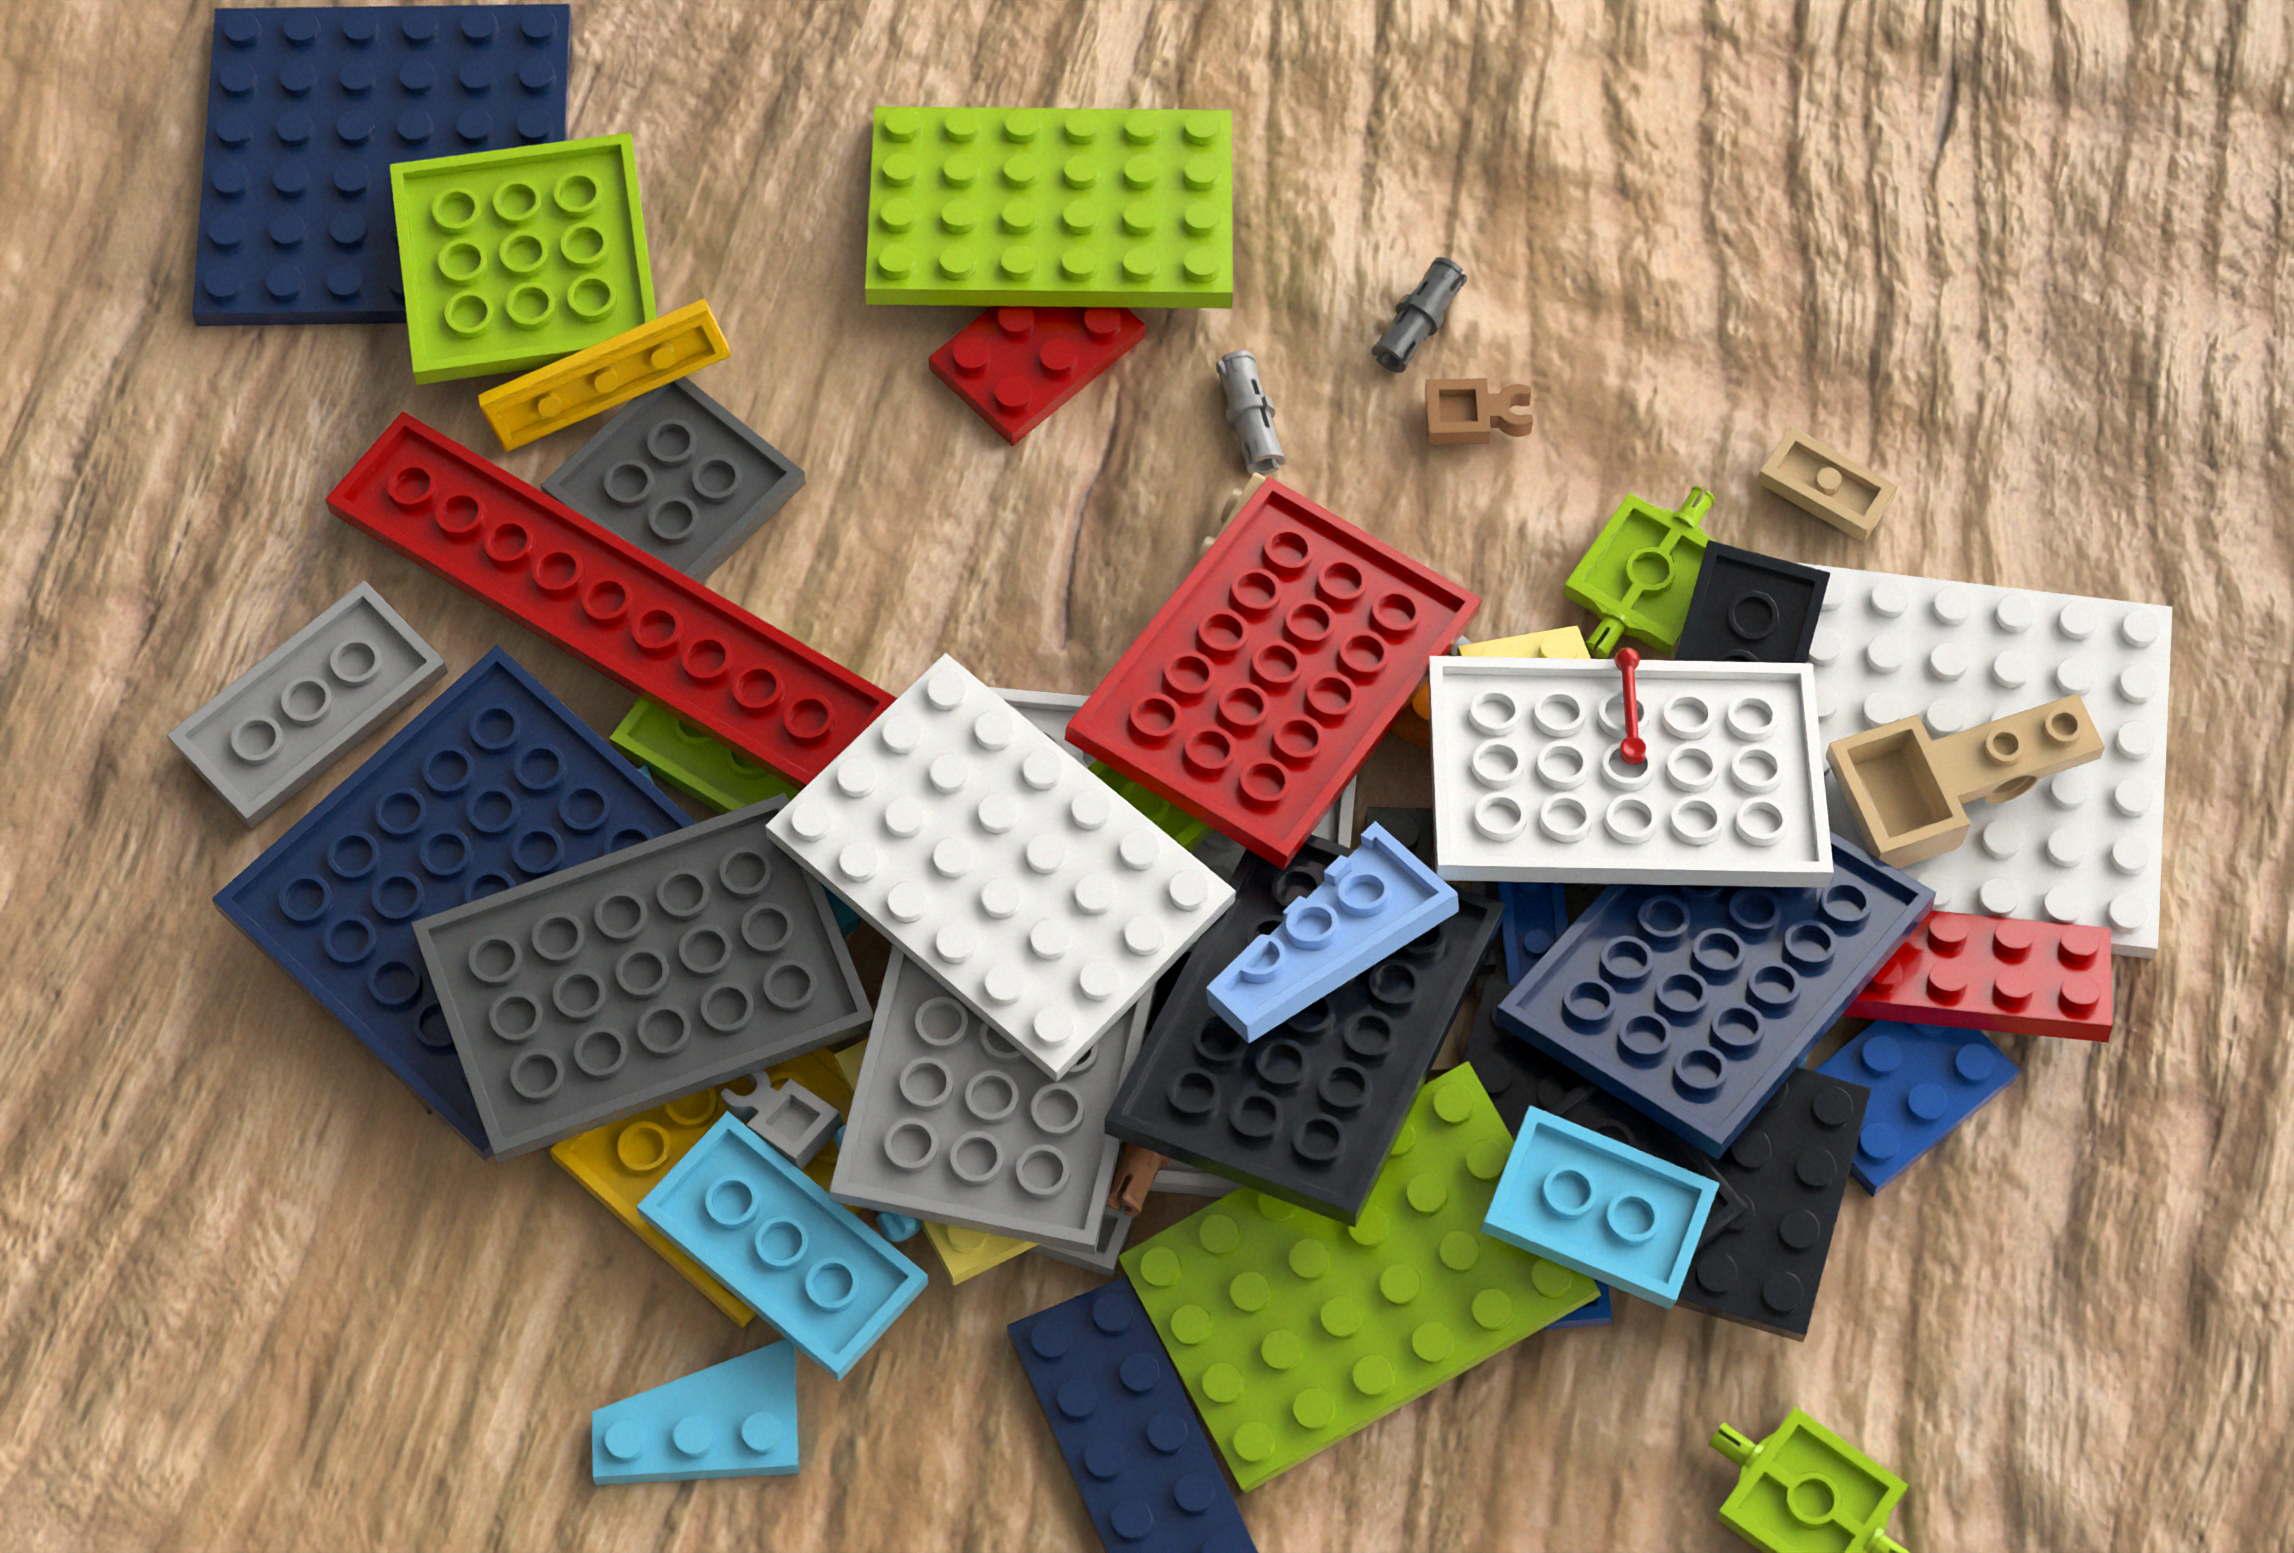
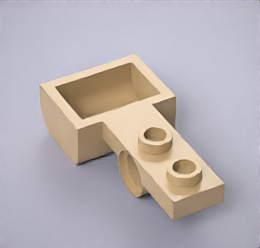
(1912, 788)

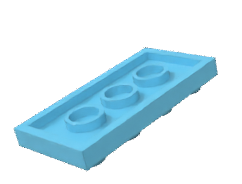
(783, 1245)

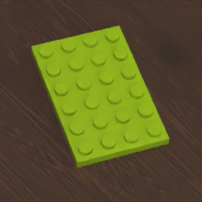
(1050, 207)
(1323, 1327)

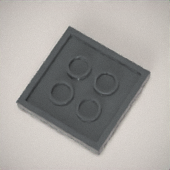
(677, 478)

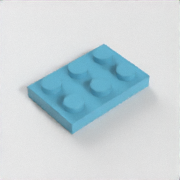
(1600, 1207)

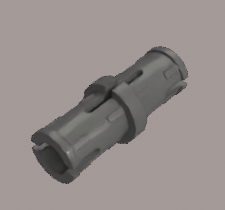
(1419, 314)

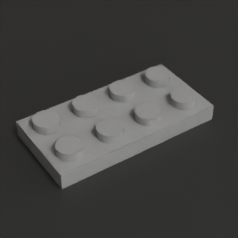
(307, 704)

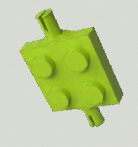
(1642, 573)
(1807, 1491)

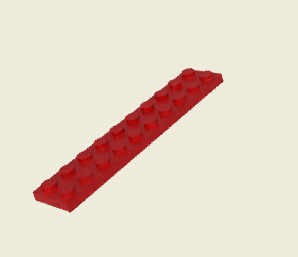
(607, 602)

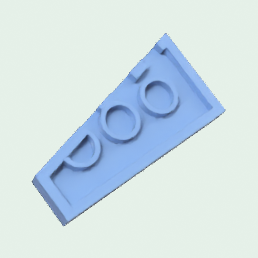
(1346, 925)

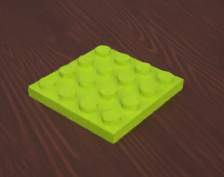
(520, 255)

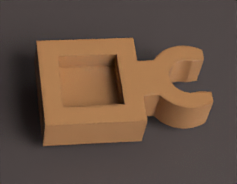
(1465, 412)

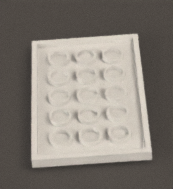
(1539, 789)
(1001, 866)

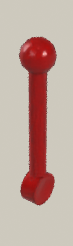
(1632, 748)

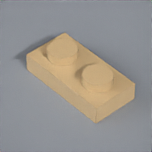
(1827, 484)

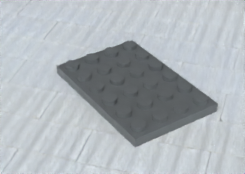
(640, 979)

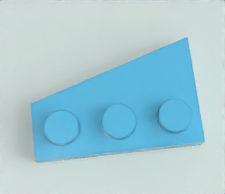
(705, 1425)

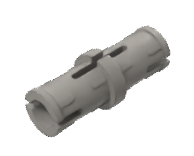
(1250, 412)

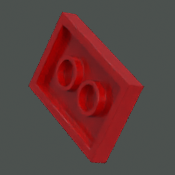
(1030, 360)

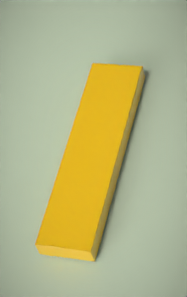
(604, 375)

